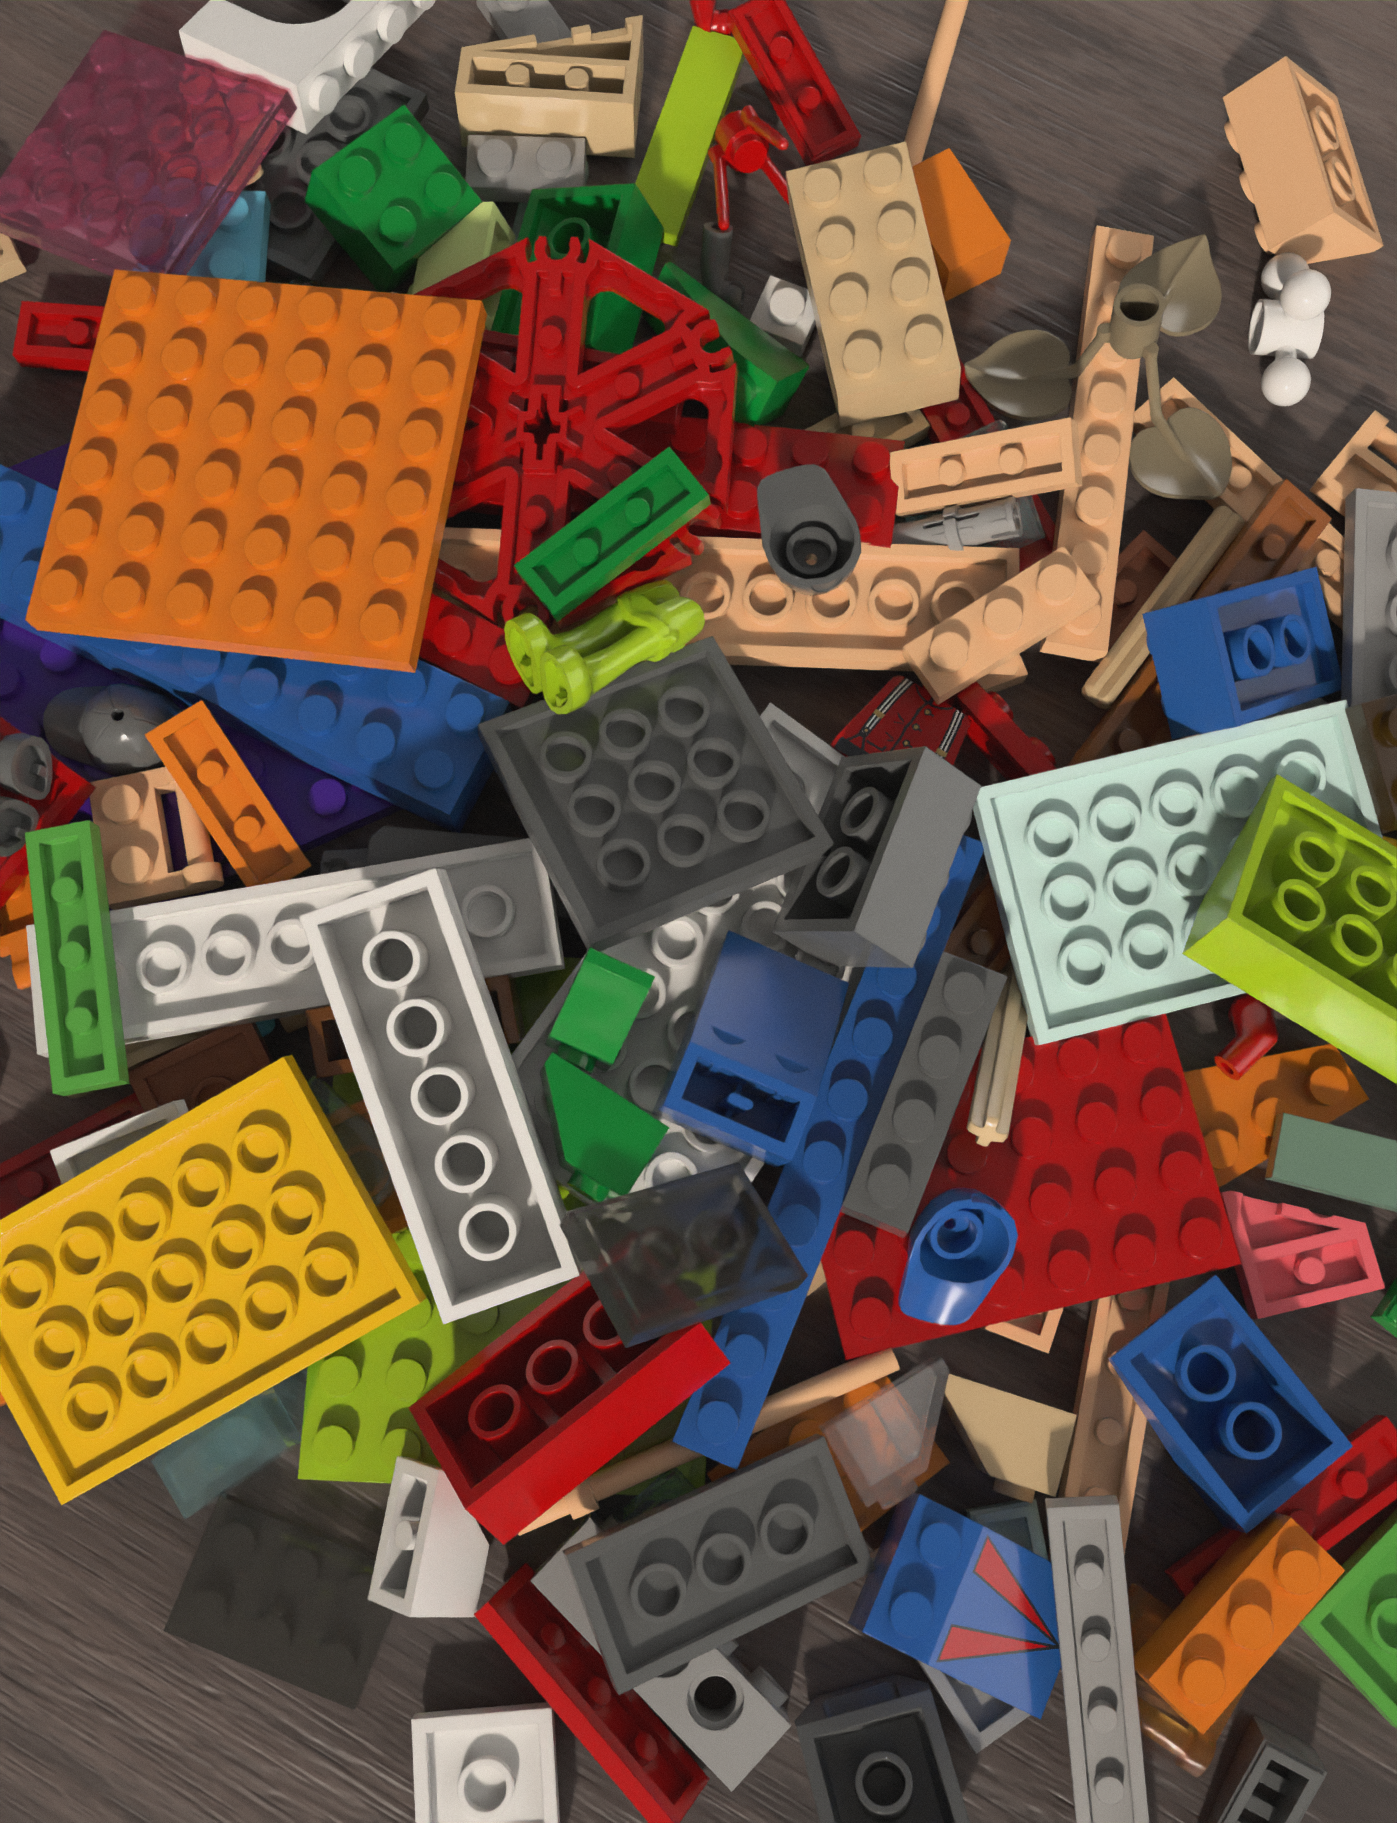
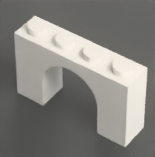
(310, 60)

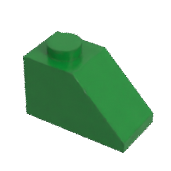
(598, 1011)
(597, 1131)

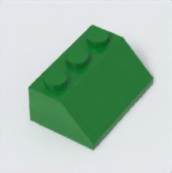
(611, 217)

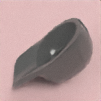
(803, 521)
(85, 728)

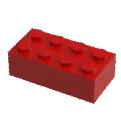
(554, 1405)

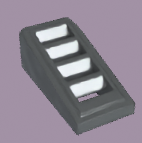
(1251, 1765)

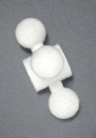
(1288, 325)

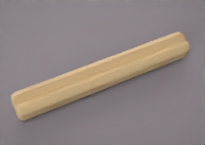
(1175, 588)
(999, 1066)

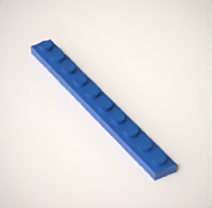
(818, 1178)

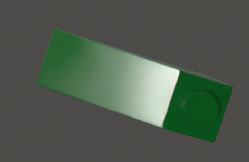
(765, 367)

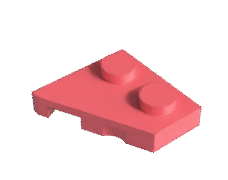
(1297, 1256)

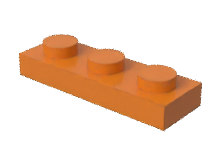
(227, 797)

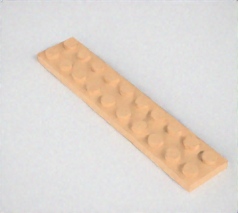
(765, 623)

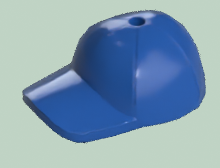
(955, 1261)

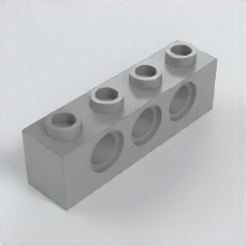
(724, 1738)

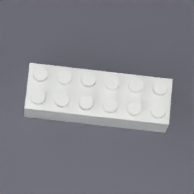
(442, 1093)

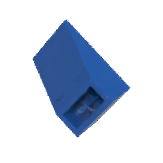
(754, 1051)

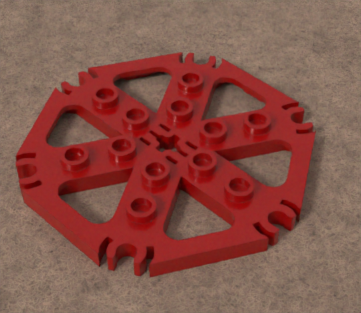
(599, 407)

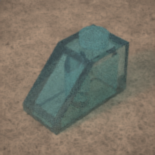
(226, 1452)

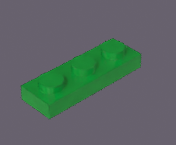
(613, 534)

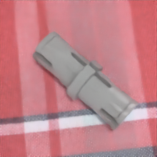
(964, 526)

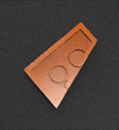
(1242, 1113)

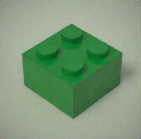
(389, 198)

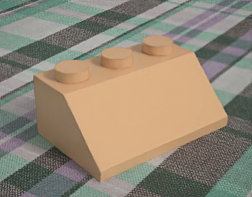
(1299, 166)

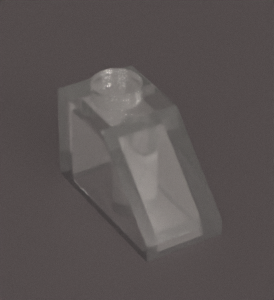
(890, 1434)

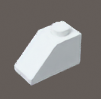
(428, 1547)

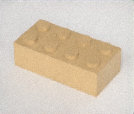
(873, 284)

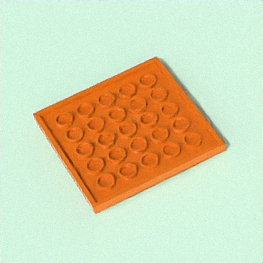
(261, 469)

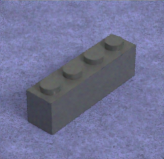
(923, 1095)

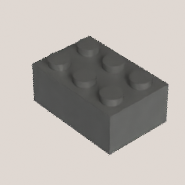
(894, 841)

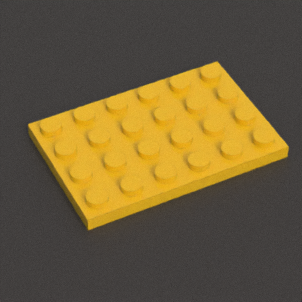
(188, 1278)

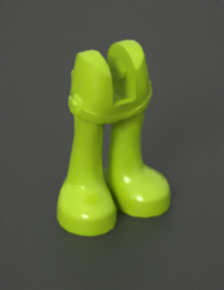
(576, 663)

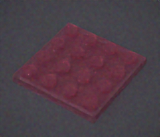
(139, 158)

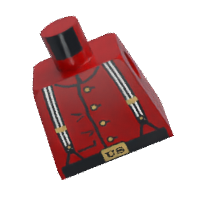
(904, 718)

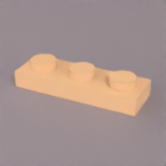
(987, 467)
(1000, 625)

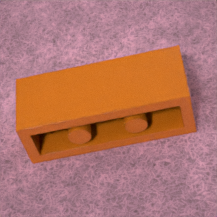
(1236, 1619)

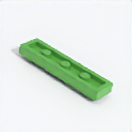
(76, 959)

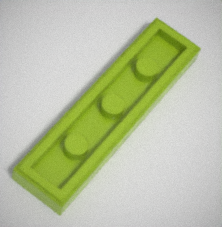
(688, 128)

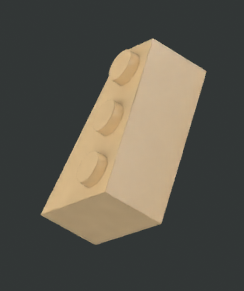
(556, 88)

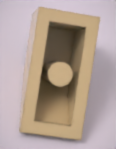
(1010, 1437)

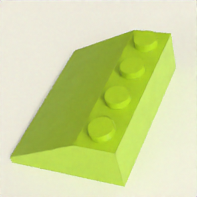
(1309, 923)

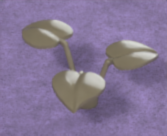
(1166, 292)

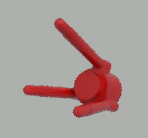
(744, 146)

